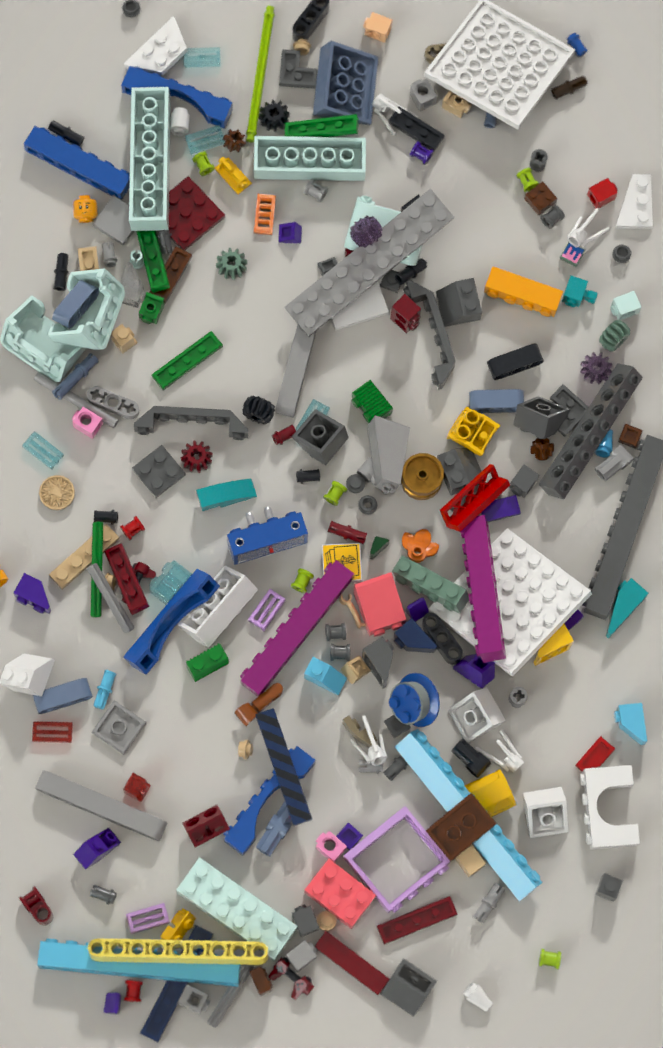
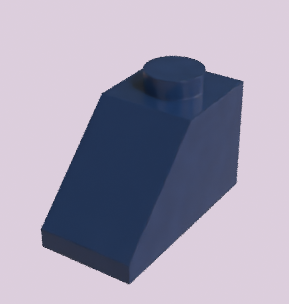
(413, 638)

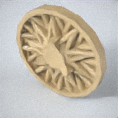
(56, 492)

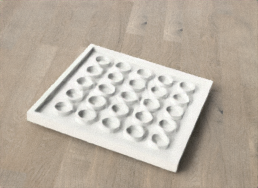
(499, 63)
(532, 599)

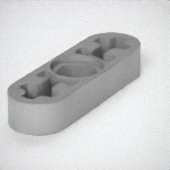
(116, 410)

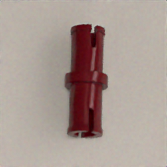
(347, 532)

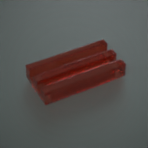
(69, 732)

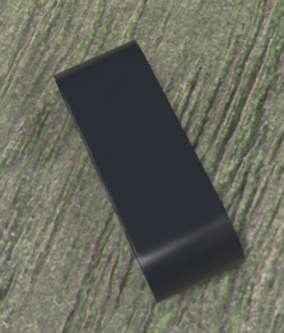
(309, 26)
(515, 361)
(441, 629)

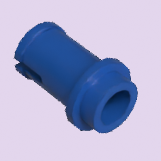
(576, 44)

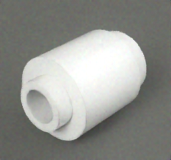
(179, 121)

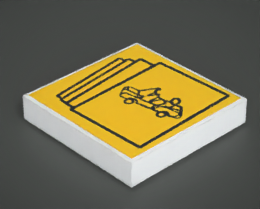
(346, 554)

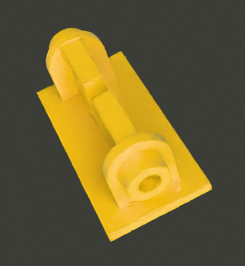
(232, 175)
(184, 921)

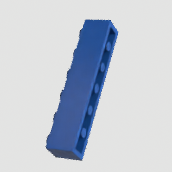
(77, 162)

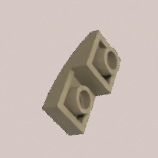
(353, 726)

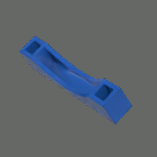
(214, 109)
(147, 648)
(243, 833)

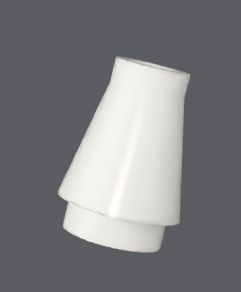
(477, 996)

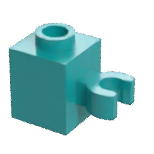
(577, 291)

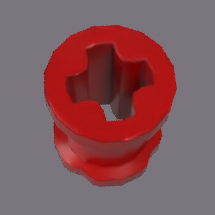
(132, 528)
(133, 991)

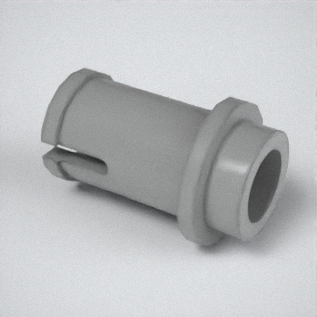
(109, 255)
(370, 768)

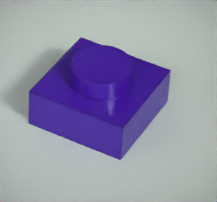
(349, 836)

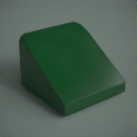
(378, 545)

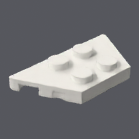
(160, 51)

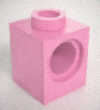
(90, 429)
(334, 854)

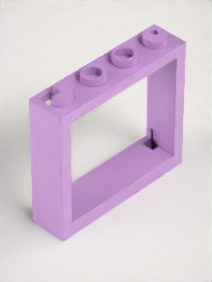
(425, 881)

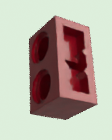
(406, 314)
(206, 825)

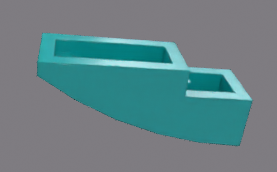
(225, 494)

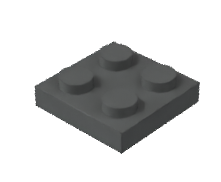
(158, 471)

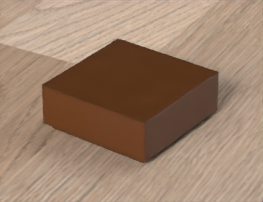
(630, 436)

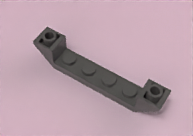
(417, 294)
(145, 423)

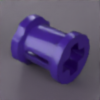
(421, 153)

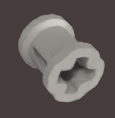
(315, 190)
(523, 695)

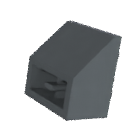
(408, 987)

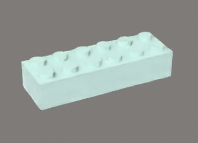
(309, 158)
(236, 908)

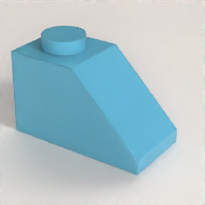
(325, 676)
(631, 721)

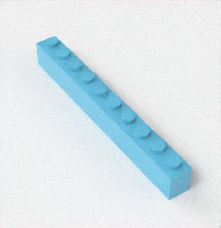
(449, 791)
(76, 958)

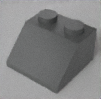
(459, 302)
(540, 417)
(321, 436)
(459, 468)
(378, 659)

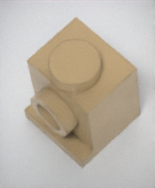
(454, 107)
(123, 338)

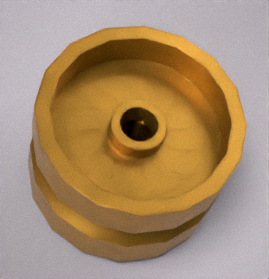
(429, 468)

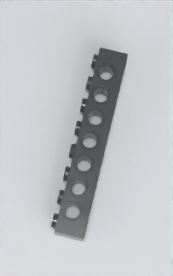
(590, 431)

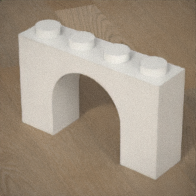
(600, 833)

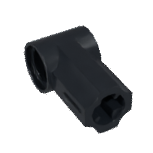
(474, 761)

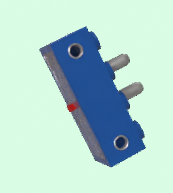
(266, 537)

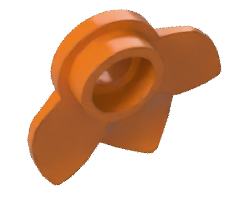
(419, 542)

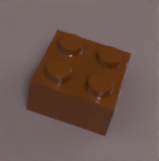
(540, 198)
(259, 978)

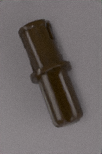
(569, 87)

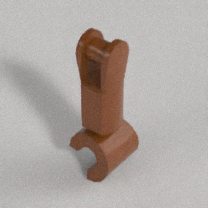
(246, 712)

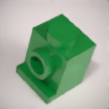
(155, 302)

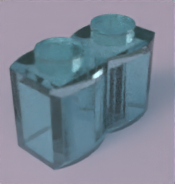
(169, 581)

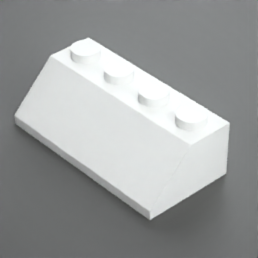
(214, 616)

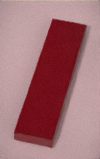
(126, 579)
(416, 920)
(351, 963)

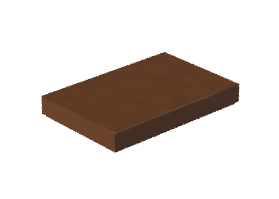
(461, 827)

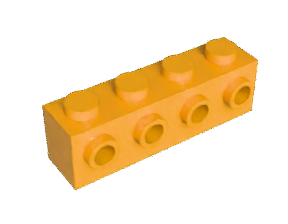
(523, 291)

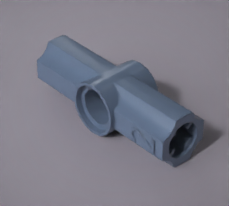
(275, 831)

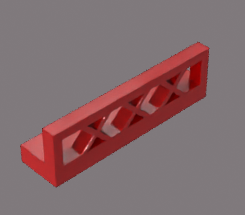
(475, 502)

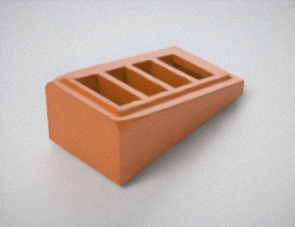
(270, 201)

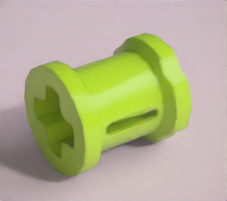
(203, 163)
(526, 173)
(335, 493)
(302, 580)
(549, 958)

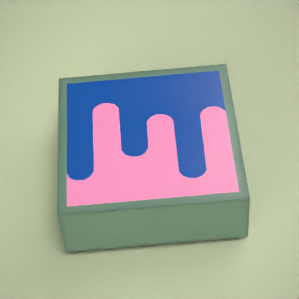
(572, 254)

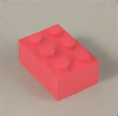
(340, 893)

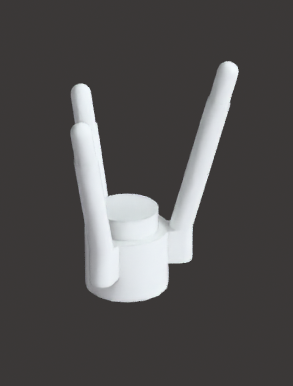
(383, 104)
(578, 235)
(376, 754)
(513, 759)

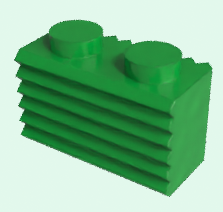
(371, 401)
(207, 662)

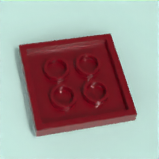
(191, 213)

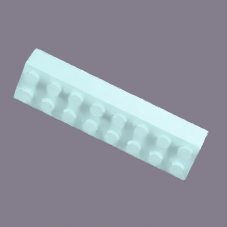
(149, 159)

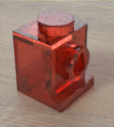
(136, 787)

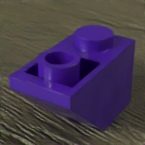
(32, 592)
(475, 670)
(96, 848)

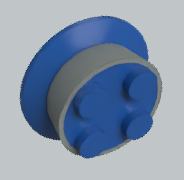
(415, 700)

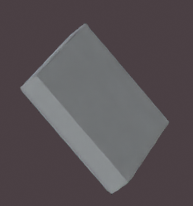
(114, 220)
(119, 727)

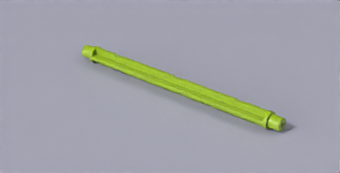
(260, 74)

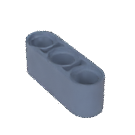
(75, 304)
(495, 400)
(63, 696)

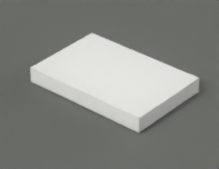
(364, 308)

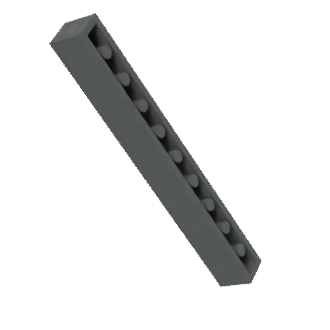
(625, 528)

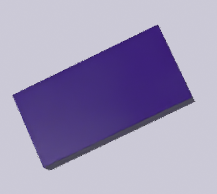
(502, 509)

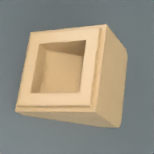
(355, 669)

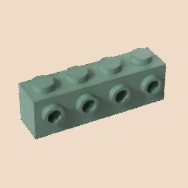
(430, 584)

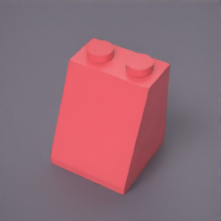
(379, 604)

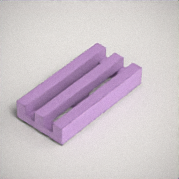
(257, 623)
(164, 913)

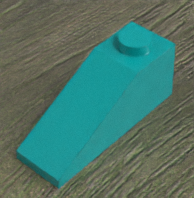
(626, 601)

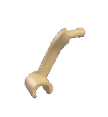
(353, 610)

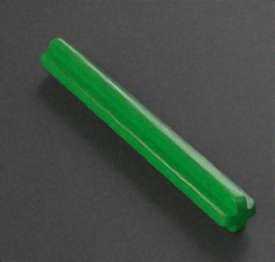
(97, 557)

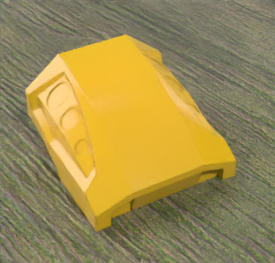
(473, 430)
(493, 793)

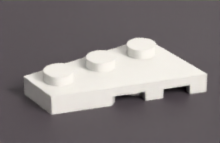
(637, 205)

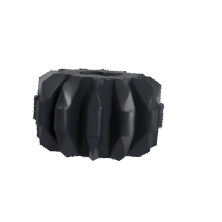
(280, 118)
(258, 410)

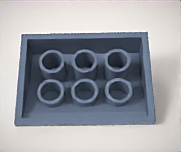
(345, 82)

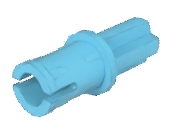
(104, 689)

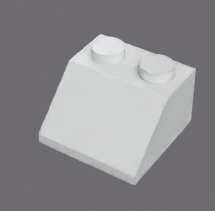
(27, 674)
(476, 714)
(545, 812)

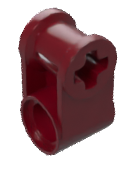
(35, 904)

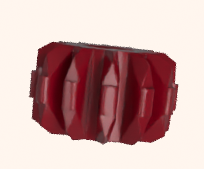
(203, 453)

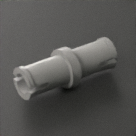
(488, 903)

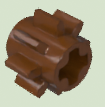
(236, 135)
(542, 449)

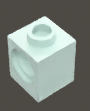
(625, 306)

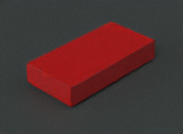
(595, 755)

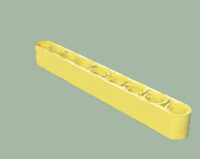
(169, 946)

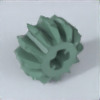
(229, 270)
(614, 335)

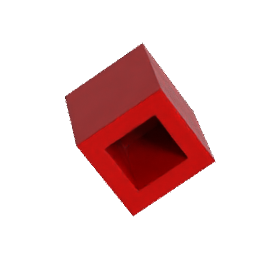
(602, 193)

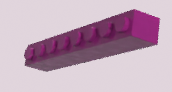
(484, 590)
(297, 628)

